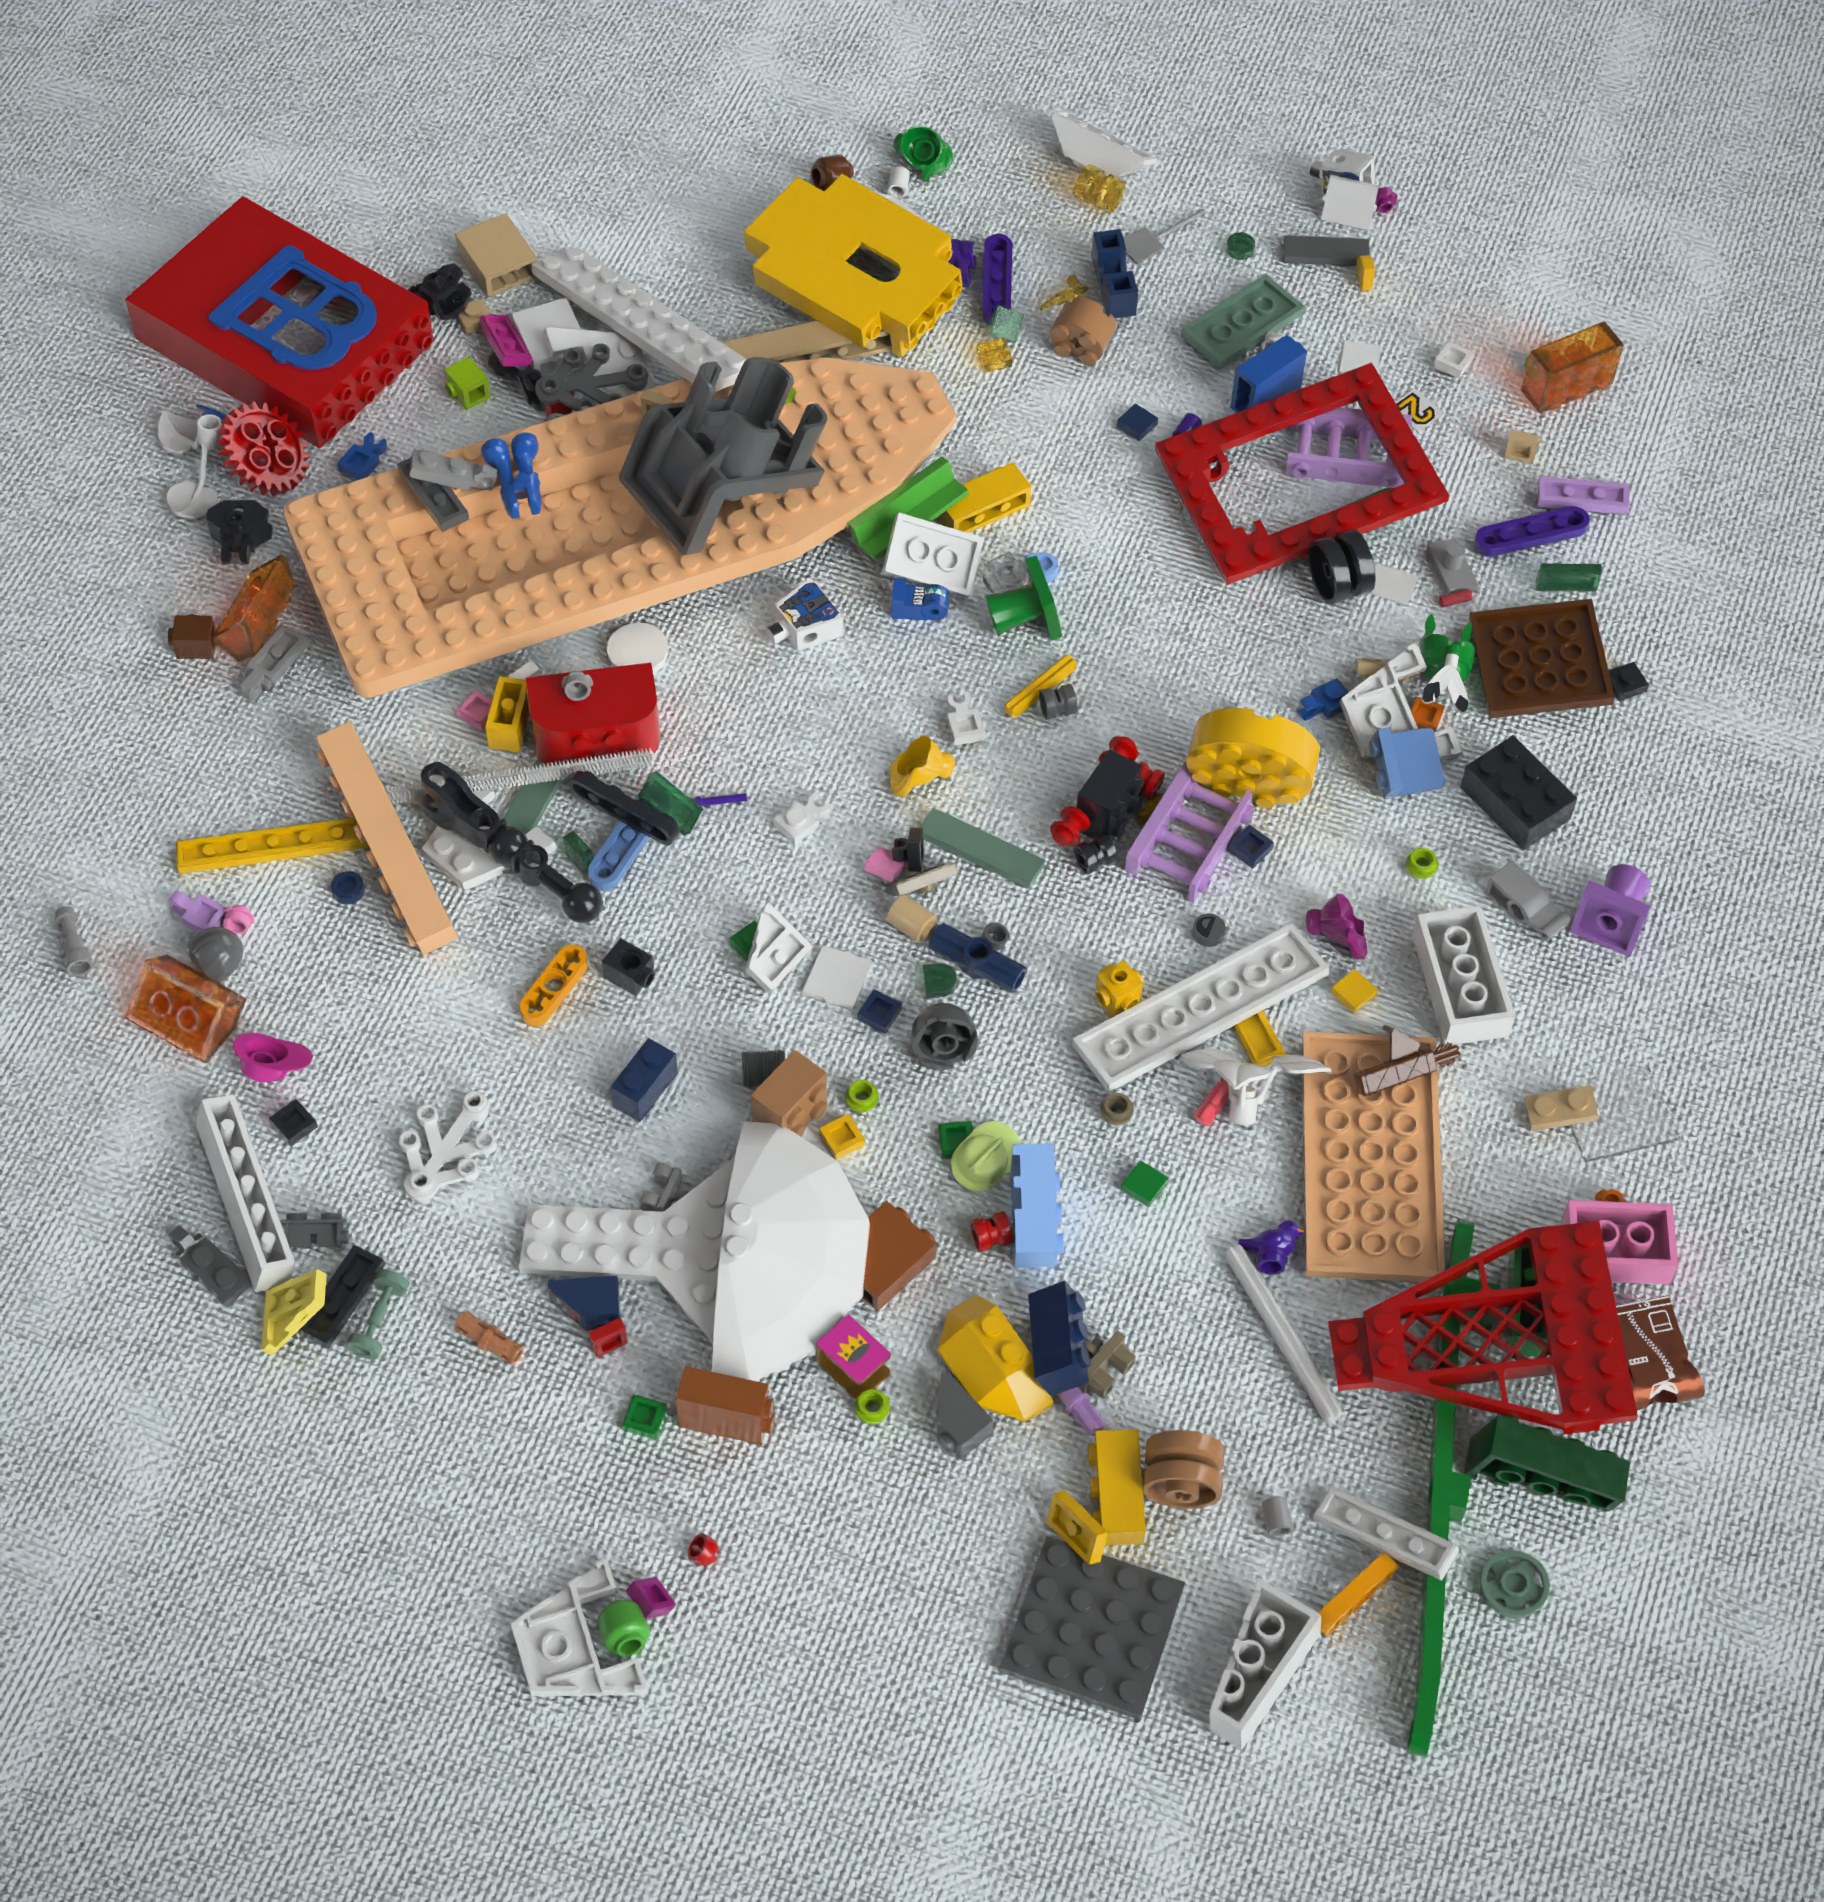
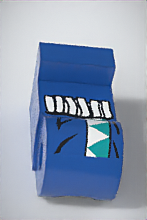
(919, 601)

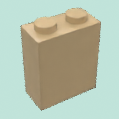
(496, 254)

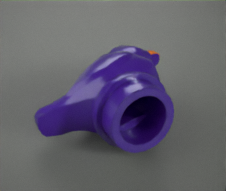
(1273, 1246)

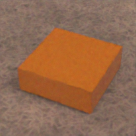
(1427, 714)

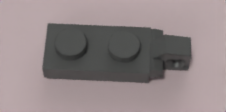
(210, 1266)

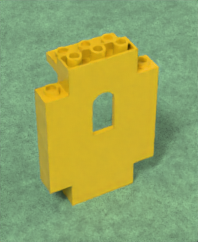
(813, 232)

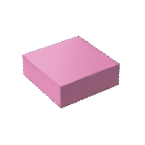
(475, 710)
(883, 866)

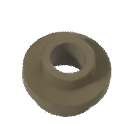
(1119, 1101)

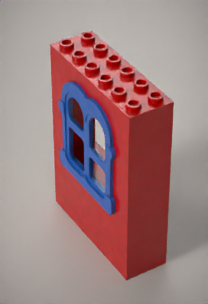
(238, 268)

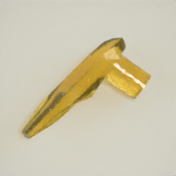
(1074, 290)

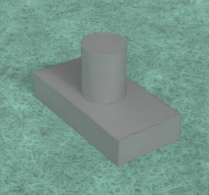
(1451, 566)

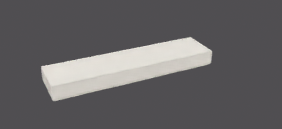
(1386, 1533)

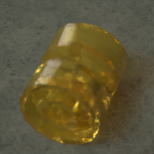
(1096, 188)

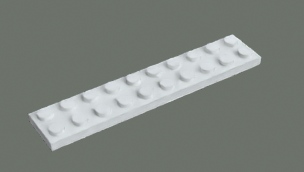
(637, 315)

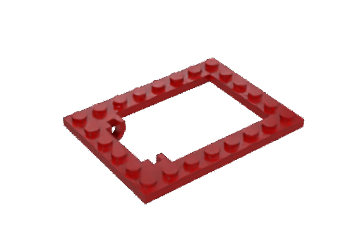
(1243, 555)

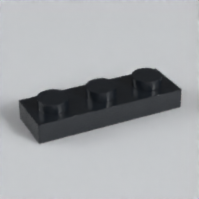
(342, 1296)

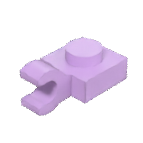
(197, 914)

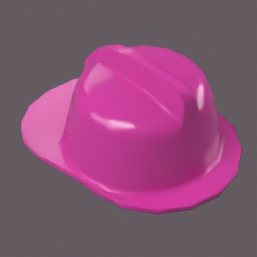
(269, 1058)

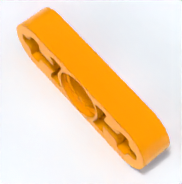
(553, 999)
(1357, 1593)

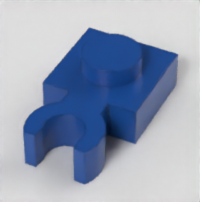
(361, 461)

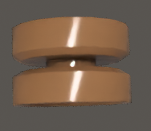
(1183, 1469)

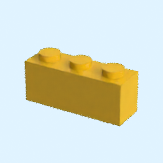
(989, 499)
(1118, 1486)

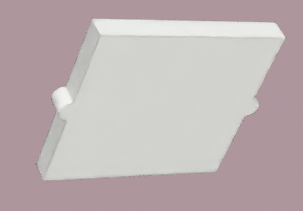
(1349, 202)
(837, 977)

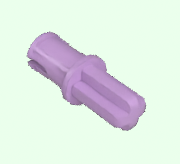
(1080, 1406)

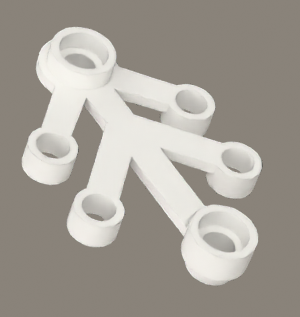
(446, 1149)

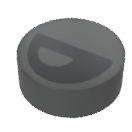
(1208, 930)

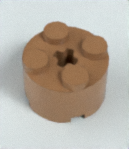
(1082, 330)

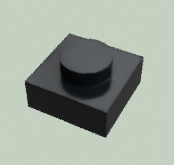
(1628, 681)
(293, 1122)

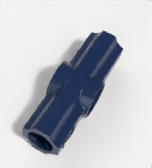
(993, 965)

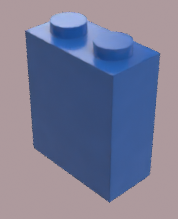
(1269, 374)

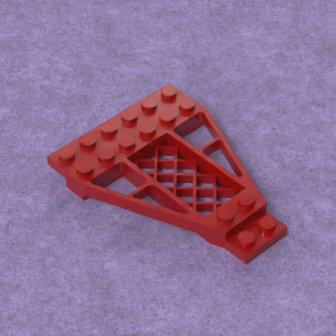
(1577, 1321)

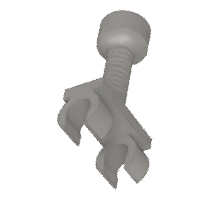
(672, 1179)

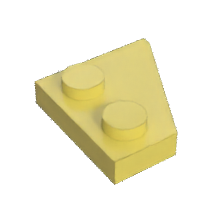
(290, 1307)

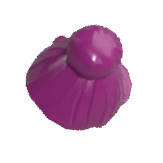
(1339, 924)

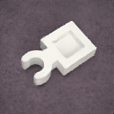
(964, 722)
(801, 820)

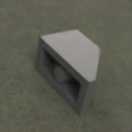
(960, 1419)

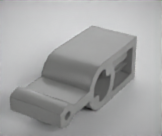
(1526, 900)

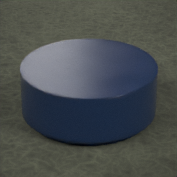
(347, 887)

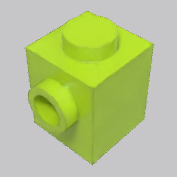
(467, 383)

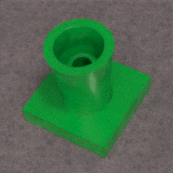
(1025, 604)

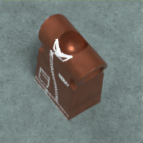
(1657, 1354)

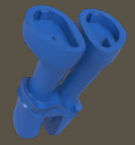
(527, 483)

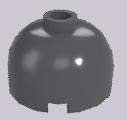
(943, 1036)

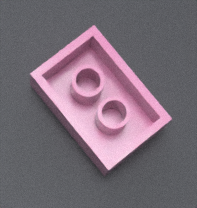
(1635, 1237)

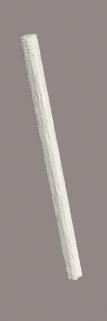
(530, 775)

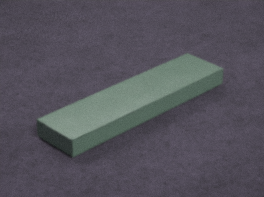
(531, 803)
(982, 848)

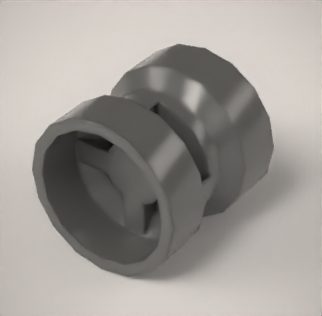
(1058, 701)

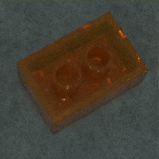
(1572, 367)

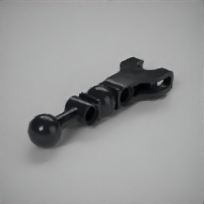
(508, 846)

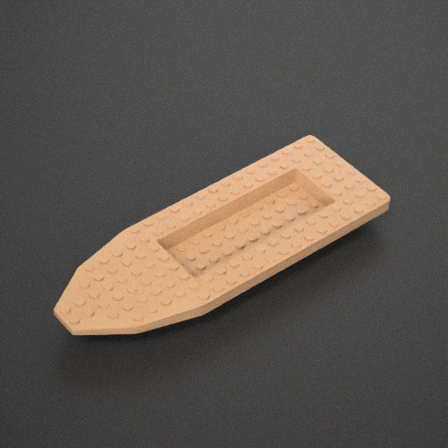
(433, 601)

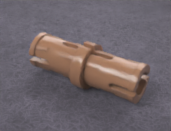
(489, 1338)

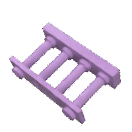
(1339, 423)
(1171, 808)

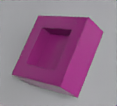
(651, 1597)

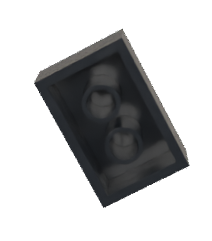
(1518, 792)

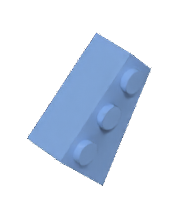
(1035, 1206)

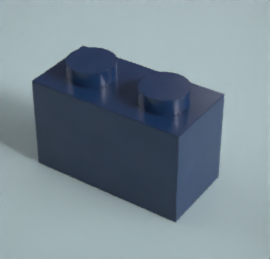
(644, 1080)

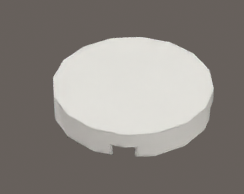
(636, 645)

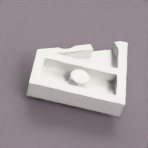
(774, 949)

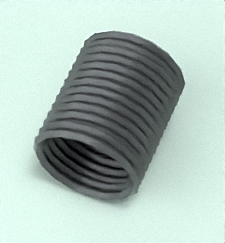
(760, 1065)

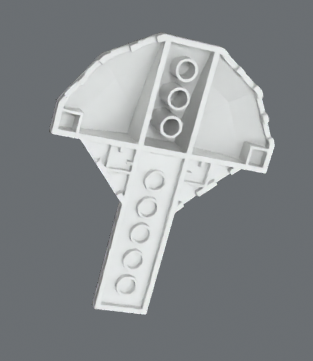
(752, 1254)

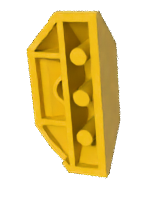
(991, 1361)

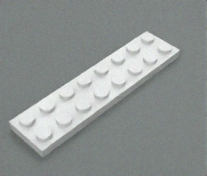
(1200, 1007)

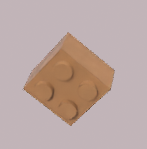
(791, 1095)

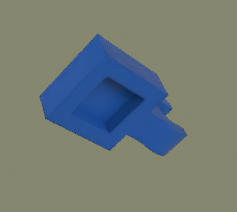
(1323, 700)

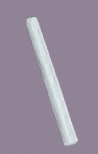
(1283, 1334)

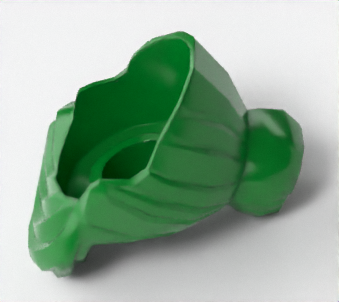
(924, 150)

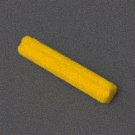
(1047, 679)

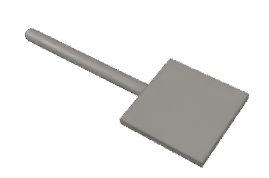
(1144, 244)

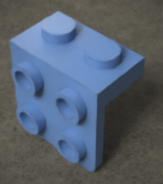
(1406, 762)

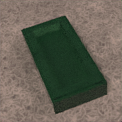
(1568, 577)
(668, 799)

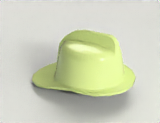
(984, 1156)

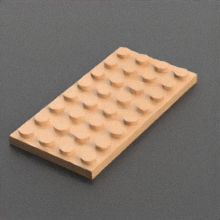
(1370, 1166)

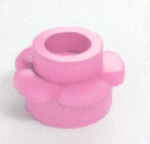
(238, 919)

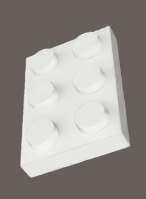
(932, 554)

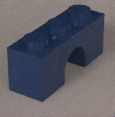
(1115, 282)

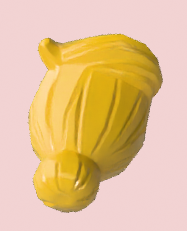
(919, 766)

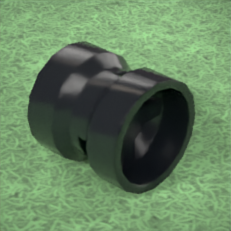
(1095, 853)

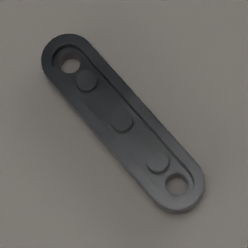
(624, 808)

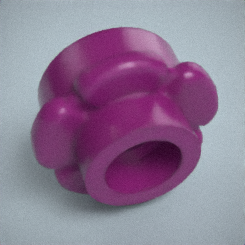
(1385, 199)

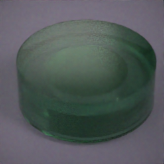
(1240, 246)

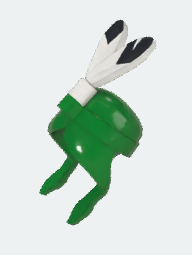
(1446, 665)

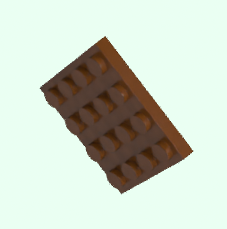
(1541, 658)

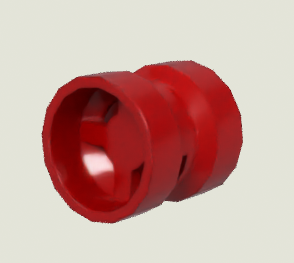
(991, 1231)

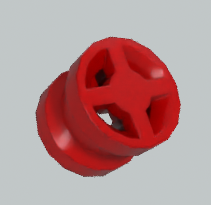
(1152, 781)

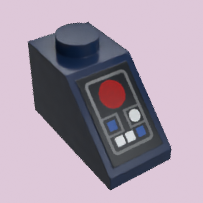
(587, 1300)

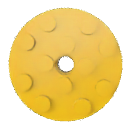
(1253, 753)

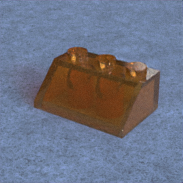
(255, 609)
(184, 1007)

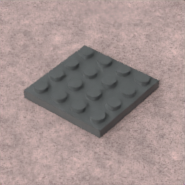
(1092, 1629)

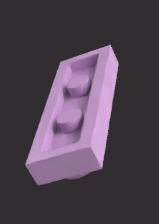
(1586, 494)

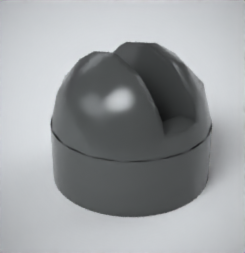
(1000, 935)

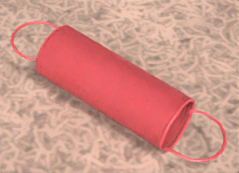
(1455, 598)

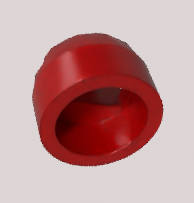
(703, 1550)

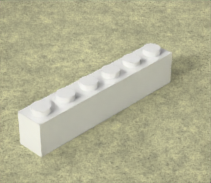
(244, 1192)

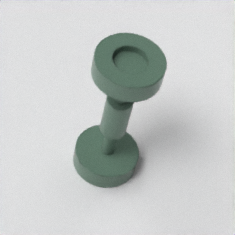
(390, 1283)

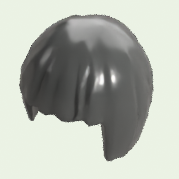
(216, 952)

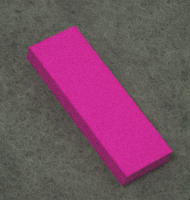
(505, 340)

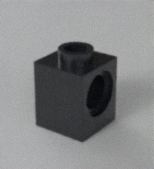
(624, 956)

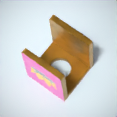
(853, 1357)

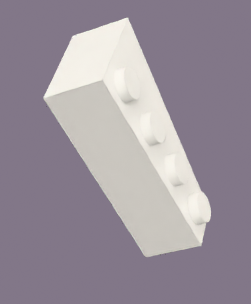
(1262, 1660)

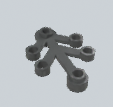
(586, 381)

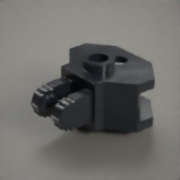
(442, 292)
(237, 529)

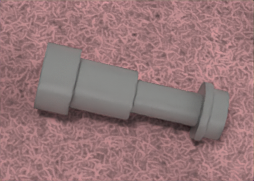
(77, 958)

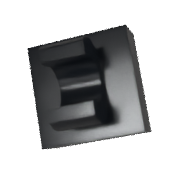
(910, 849)

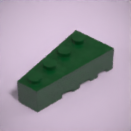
(1547, 1463)

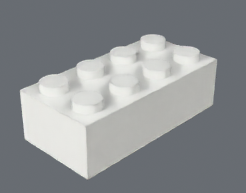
(1463, 975)

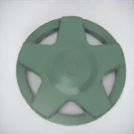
(1514, 1584)

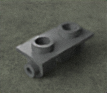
(328, 1230)

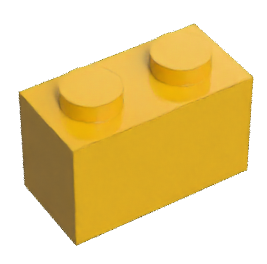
(508, 715)

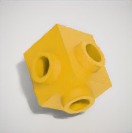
(1118, 987)

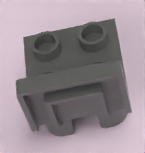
(720, 449)

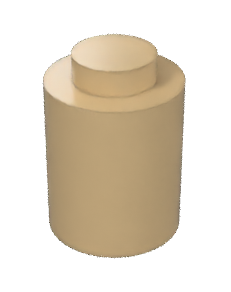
(912, 919)

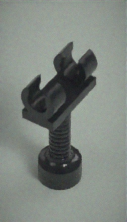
(526, 378)

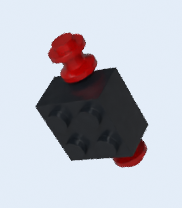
(1105, 798)

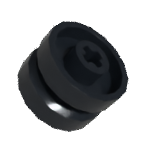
(1341, 566)

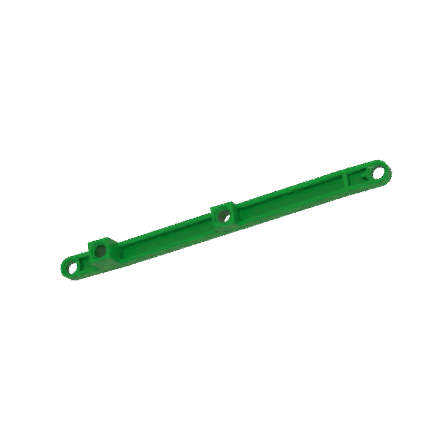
(1446, 1502)

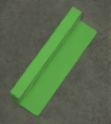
(921, 496)

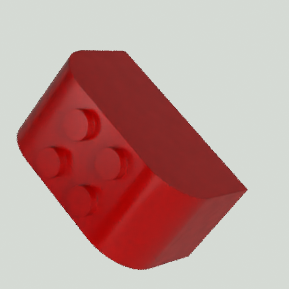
(612, 719)

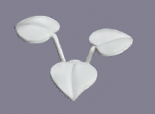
(178, 436)
(1237, 1074)

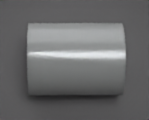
(1277, 1516)

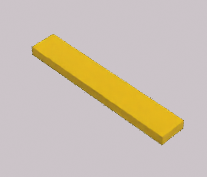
(267, 845)

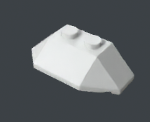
(1094, 146)

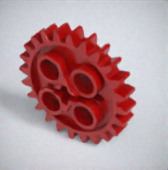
(263, 449)

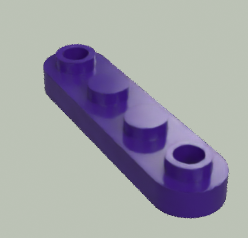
(996, 274)
(1531, 531)

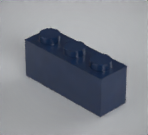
(1059, 1338)

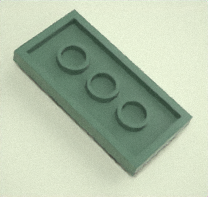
(1242, 321)

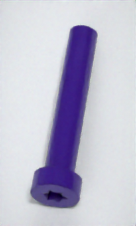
(720, 799)

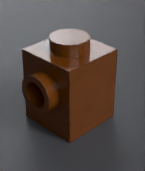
(192, 637)

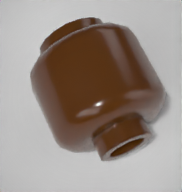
(828, 169)

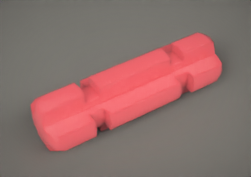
(1213, 1103)

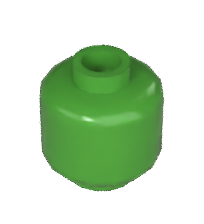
(623, 1628)

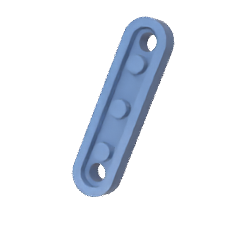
(616, 856)

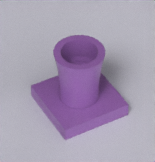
(1614, 912)

